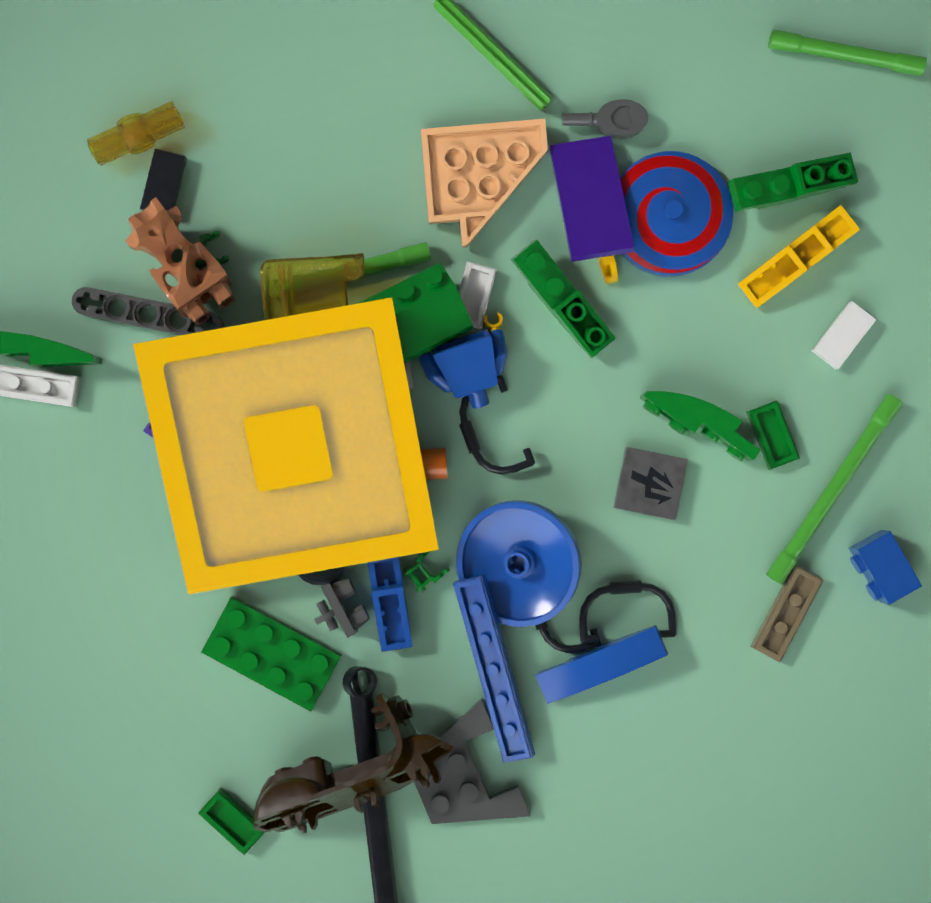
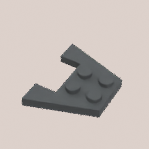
(461, 791)

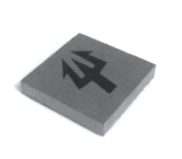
(650, 483)

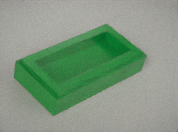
(773, 435)
(231, 821)

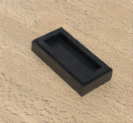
(164, 179)

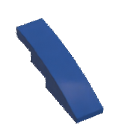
(390, 604)
(602, 664)

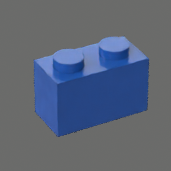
(884, 567)

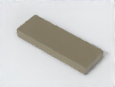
(787, 613)

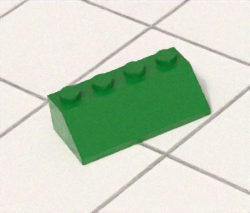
(426, 311)

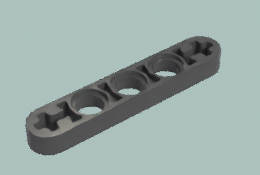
(133, 309)

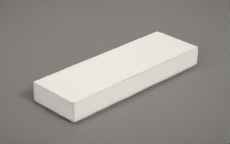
(39, 386)

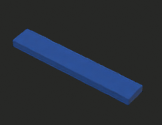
(494, 668)

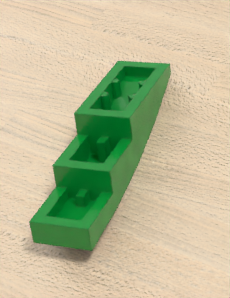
(44, 351)

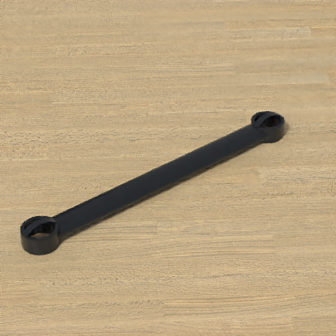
(375, 818)

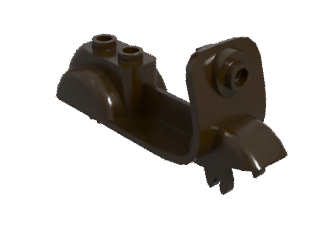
(314, 791)

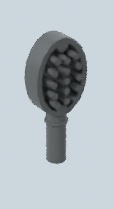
(616, 118)

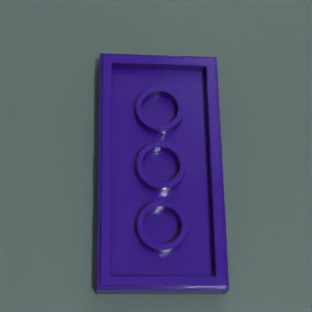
(591, 198)

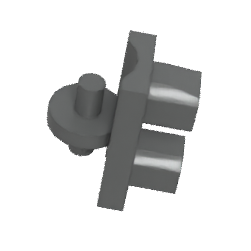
(349, 620)

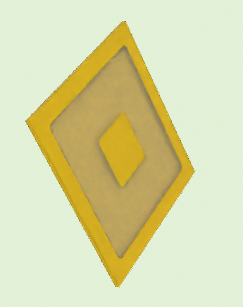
(287, 445)

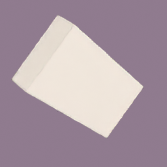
(476, 291)
(843, 335)

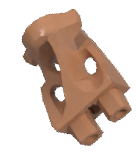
(194, 285)

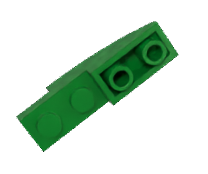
(793, 182)
(563, 299)
(690, 413)

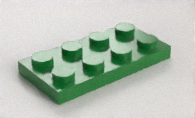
(271, 653)

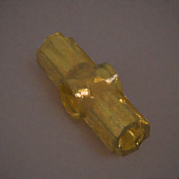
(135, 133)

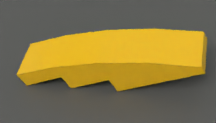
(798, 256)

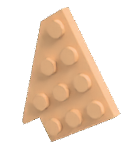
(477, 169)

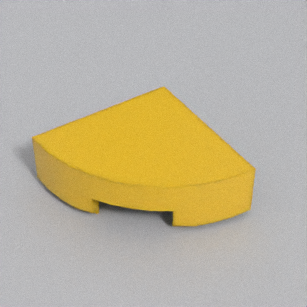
(608, 269)

